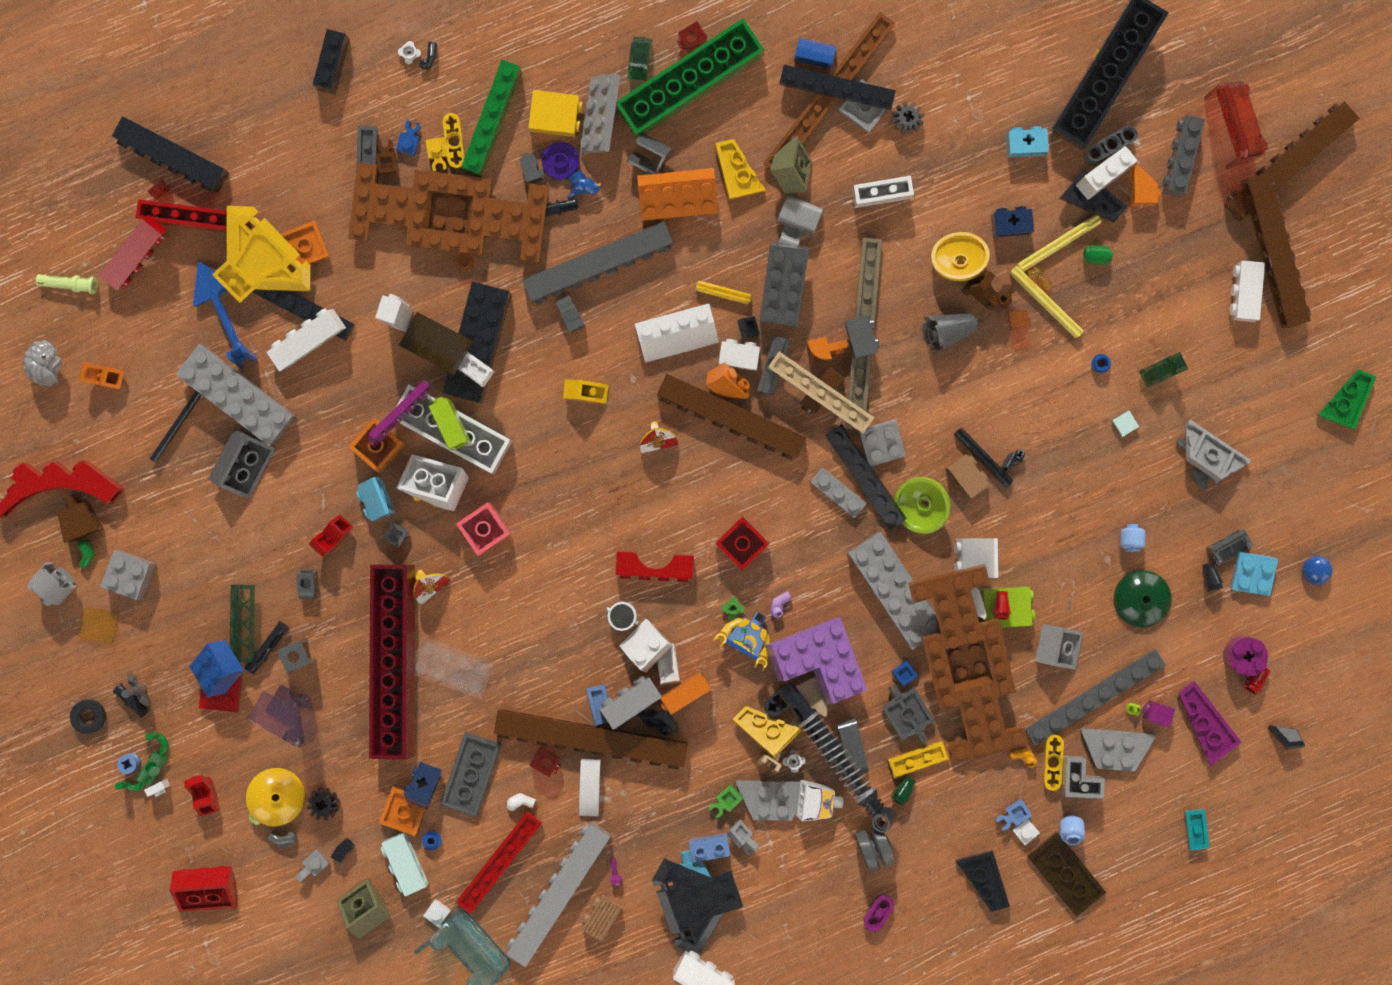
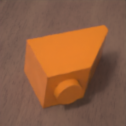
(1143, 188)

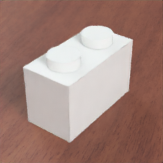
(739, 355)

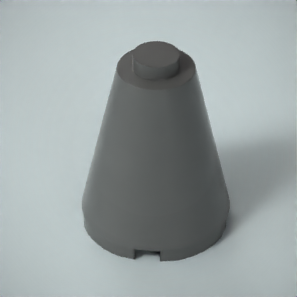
(947, 330)

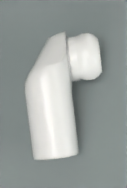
(518, 800)

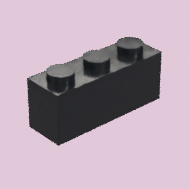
(331, 61)

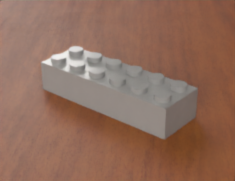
(235, 395)
(890, 585)

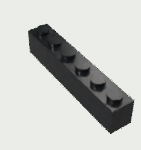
(170, 154)

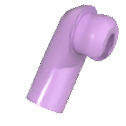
(777, 604)

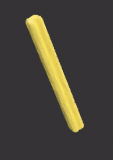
(1059, 243)
(1046, 302)

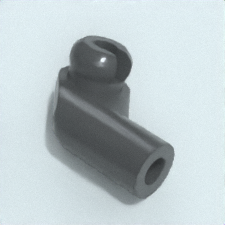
(284, 841)

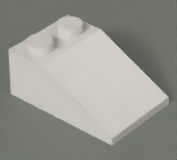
(433, 482)
(976, 552)

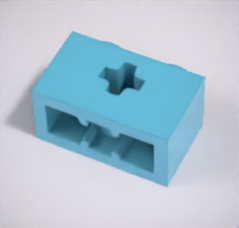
(1018, 148)

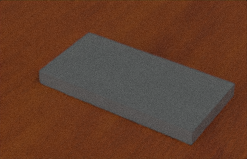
(470, 774)

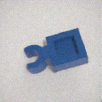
(408, 141)

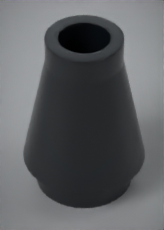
(1211, 577)

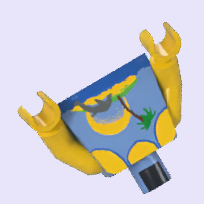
(747, 637)

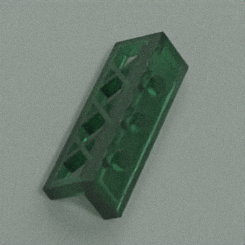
(237, 622)

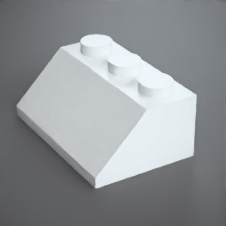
(694, 971)

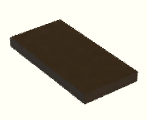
(435, 343)
(1066, 874)

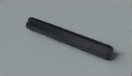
(983, 457)

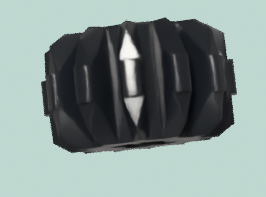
(316, 806)

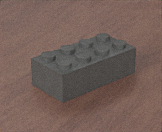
(784, 284)

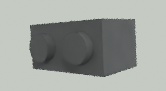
(861, 337)

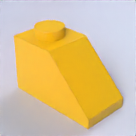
(585, 391)

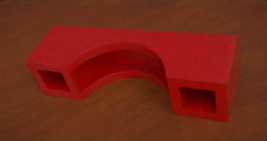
(630, 565)

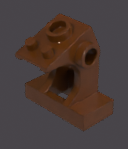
(981, 289)

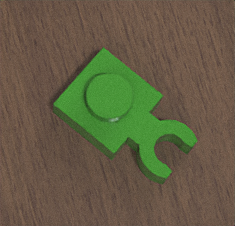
(727, 800)

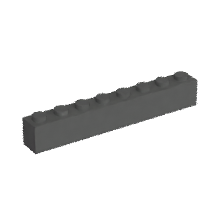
(598, 262)

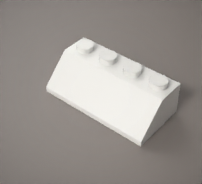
(677, 333)

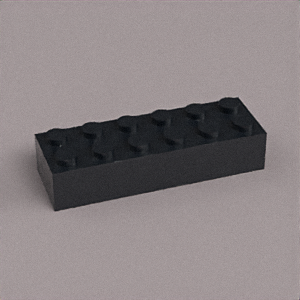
(483, 325)

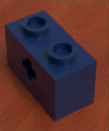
(1023, 226)
(418, 796)

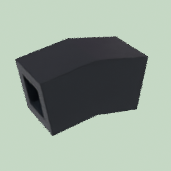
(342, 849)

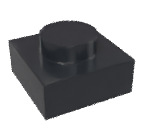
(748, 327)

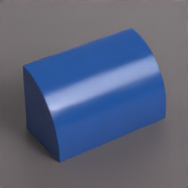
(815, 53)

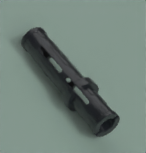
(265, 649)

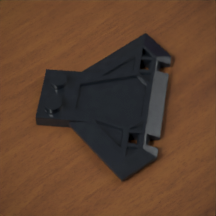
(694, 902)

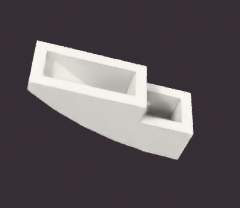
(589, 787)

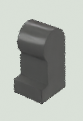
(570, 314)

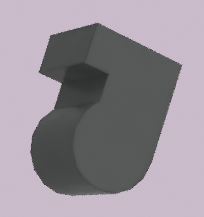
(529, 166)
(307, 584)

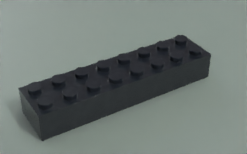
(1108, 72)

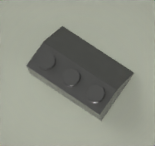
(241, 463)

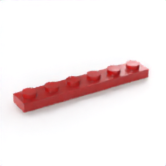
(499, 862)

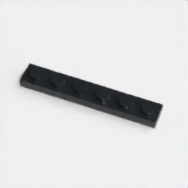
(837, 87)
(300, 306)
(866, 476)

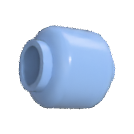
(1132, 538)
(1072, 830)

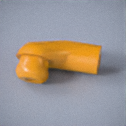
(1025, 755)

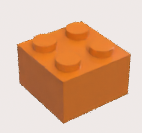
(380, 455)

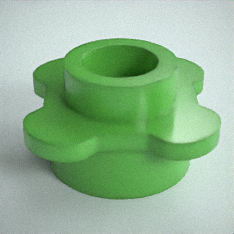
(732, 603)

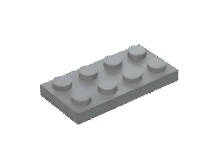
(600, 114)

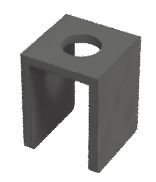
(656, 147)
(303, 658)

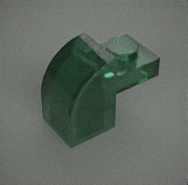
(639, 58)
(1163, 369)

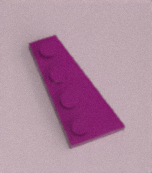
(398, 413)
(1209, 726)

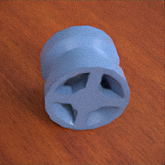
(132, 760)

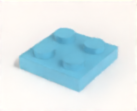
(1254, 573)

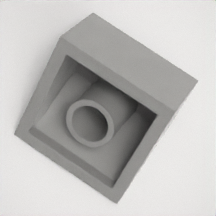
(1059, 646)

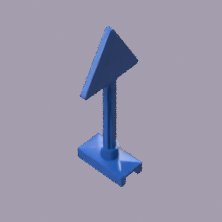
(208, 289)

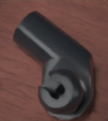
(431, 56)
(1013, 459)

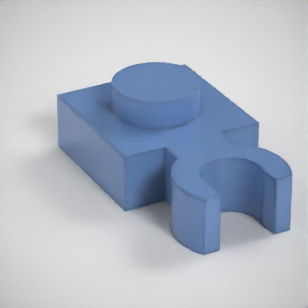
(1017, 814)

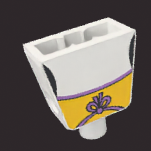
(816, 801)

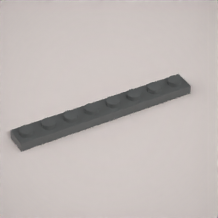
(1095, 697)

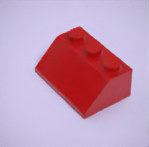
(204, 889)

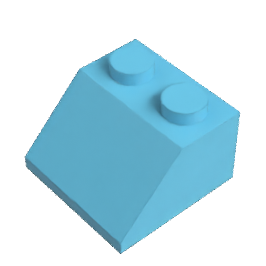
(375, 499)

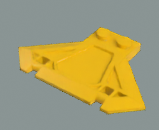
(258, 257)

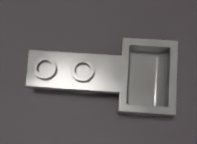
(797, 218)

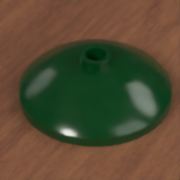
(1129, 598)

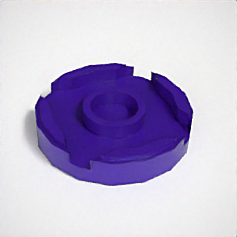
(560, 160)

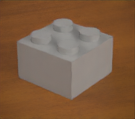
(128, 575)

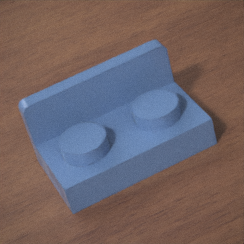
(709, 847)

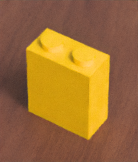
(555, 113)

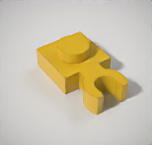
(437, 151)

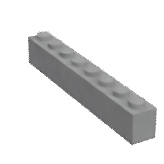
(558, 894)

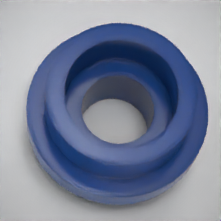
(1106, 360)
(431, 834)

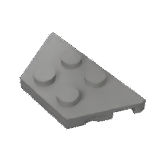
(1211, 453)
(1117, 748)
(770, 798)

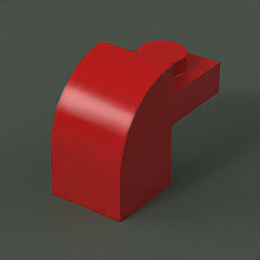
(331, 536)
(203, 794)

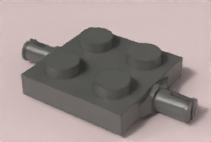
(908, 713)

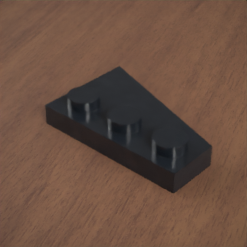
(1102, 204)
(986, 878)

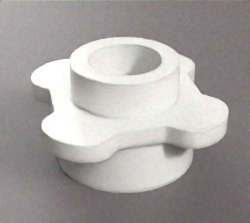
(409, 46)
(794, 766)

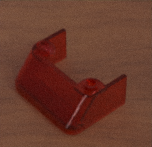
(1240, 121)

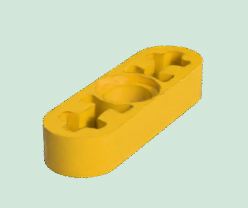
(457, 126)
(1047, 776)

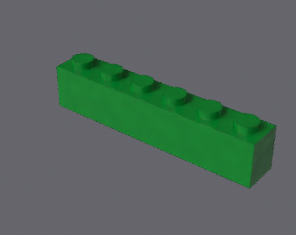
(491, 118)

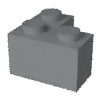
(1076, 782)

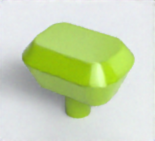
(1133, 709)

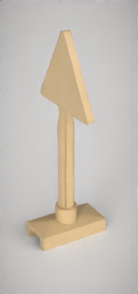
(813, 695)

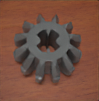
(915, 118)

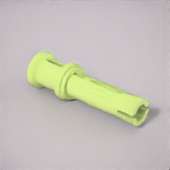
(75, 283)

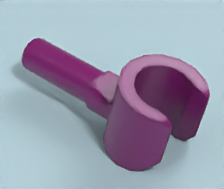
(615, 879)

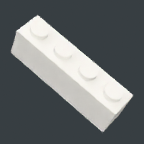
(394, 312)
(306, 339)

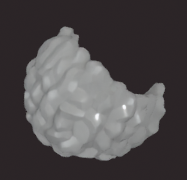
(39, 369)

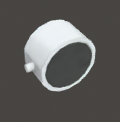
(622, 616)

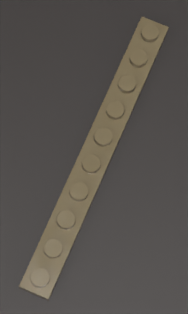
(865, 306)

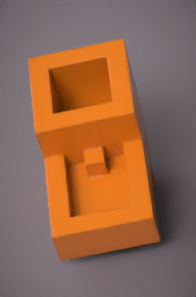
(821, 349)
(101, 375)

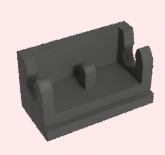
(1229, 546)

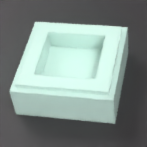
(1125, 423)

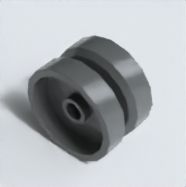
(875, 848)

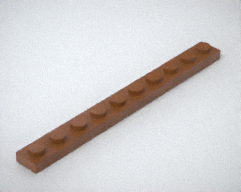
(848, 70)

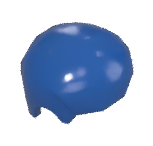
(1317, 570)

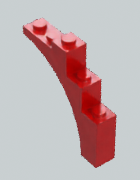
(55, 476)

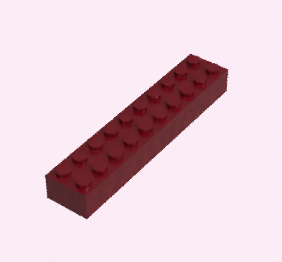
(391, 661)

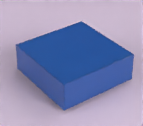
(904, 673)

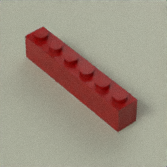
(184, 216)

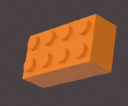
(677, 194)

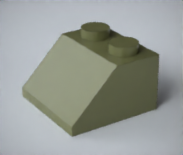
(792, 167)
(363, 909)

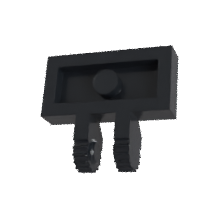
(660, 720)

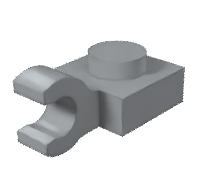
(741, 837)
(313, 864)

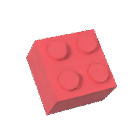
(484, 528)

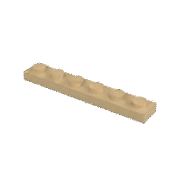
(821, 392)

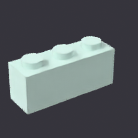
(404, 864)

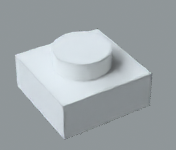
(157, 789)
(1025, 831)
(437, 913)

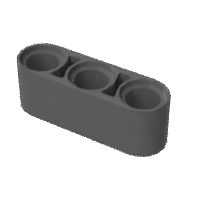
(1116, 138)
(852, 742)

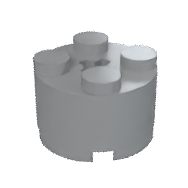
(52, 584)

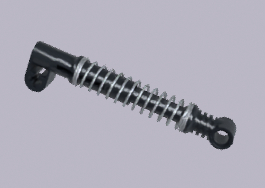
(833, 752)

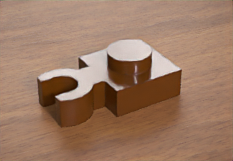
(386, 160)

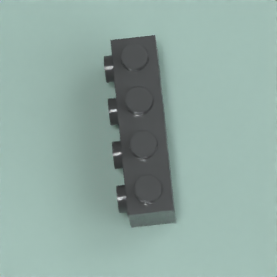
(1183, 156)

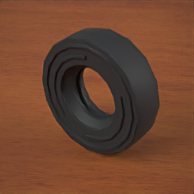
(79, 725)

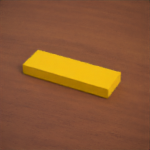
(918, 759)

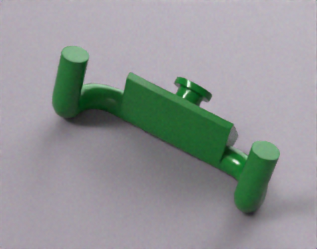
(151, 767)

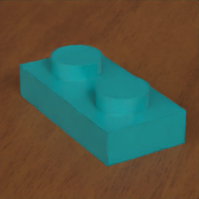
(1196, 829)

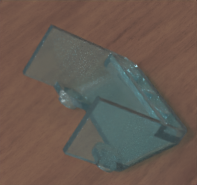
(471, 946)

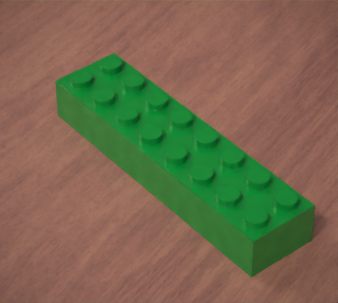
(690, 78)

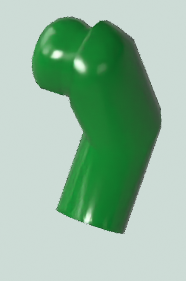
(87, 552)

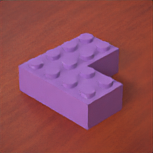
(825, 651)

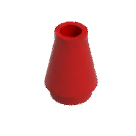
(1001, 606)
(1256, 683)

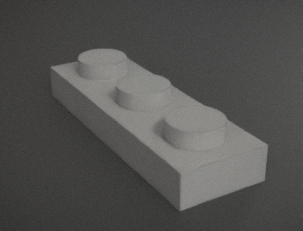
(838, 492)

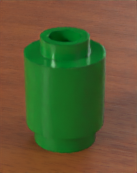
(1097, 255)

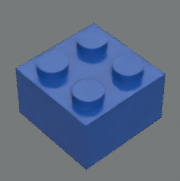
(216, 668)

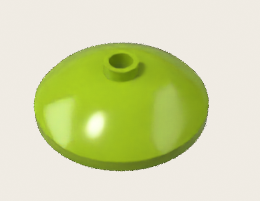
(920, 516)

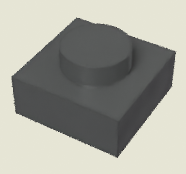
(396, 534)

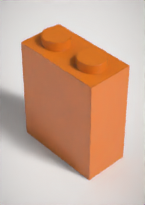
(685, 693)

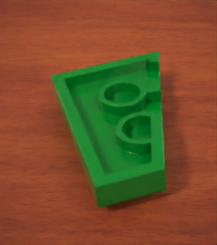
(1349, 401)

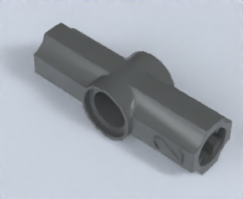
(769, 378)

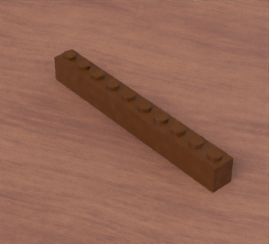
(591, 738)

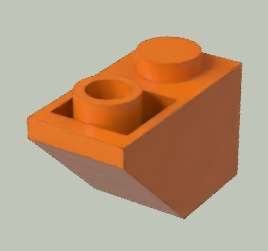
(727, 383)

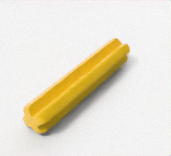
(723, 292)

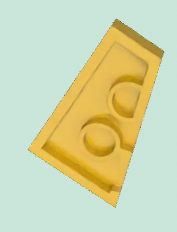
(736, 172)
(768, 732)

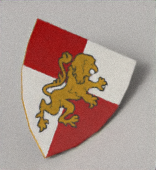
(657, 439)
(428, 585)

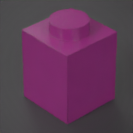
(1158, 713)

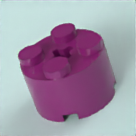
(1256, 659)

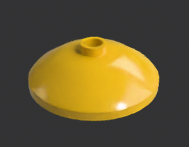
(960, 249)
(273, 782)

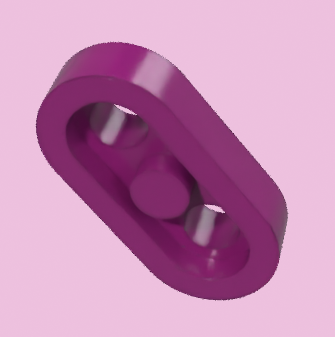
(878, 912)

